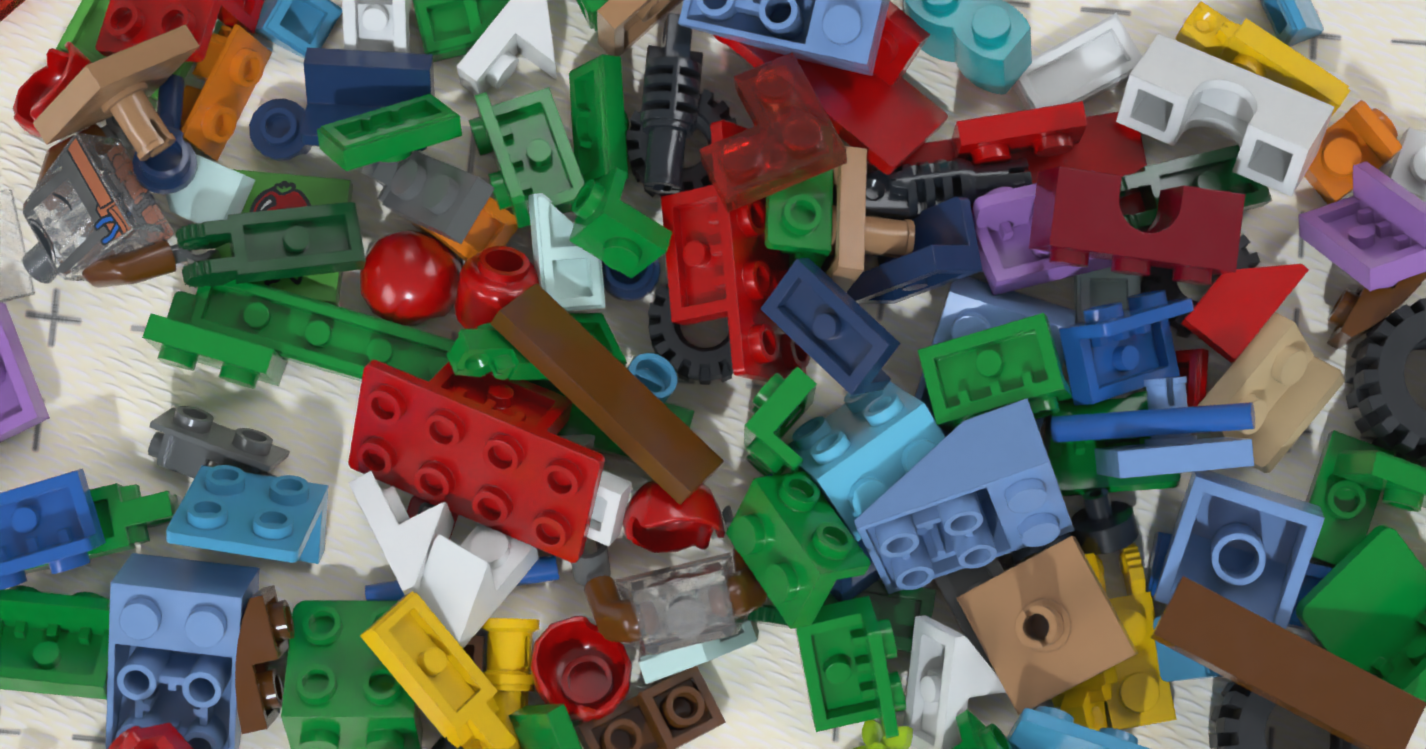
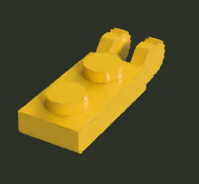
(1140, 693)

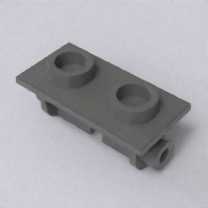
(194, 439)

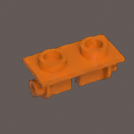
(231, 73)

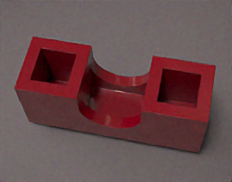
(1082, 218)

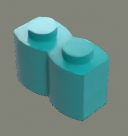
(982, 36)

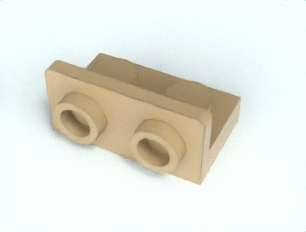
(1284, 385)

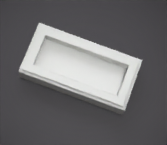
(1080, 66)

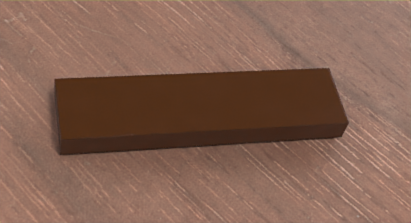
(607, 392)
(1287, 669)

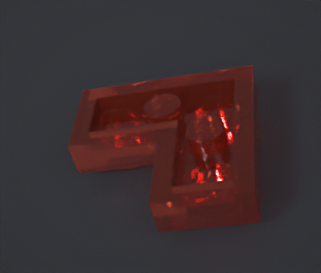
(788, 139)

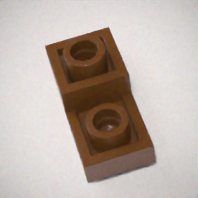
(1363, 309)
(260, 640)
(657, 717)

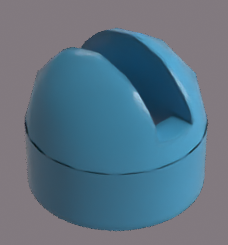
(655, 374)

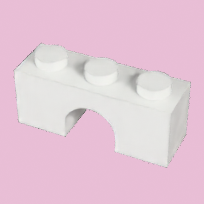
(1188, 89)

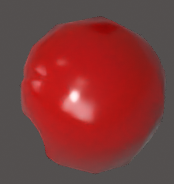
(46, 85)
(410, 278)
(663, 525)
(580, 669)

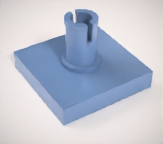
(1172, 452)

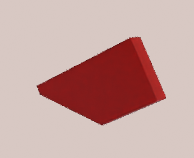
(1240, 306)

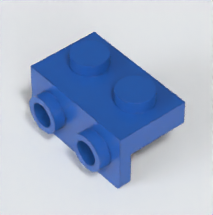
(1121, 346)
(47, 524)

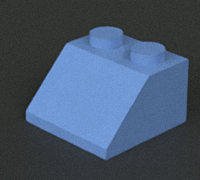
(1241, 544)

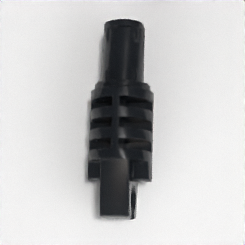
(669, 105)
(928, 184)

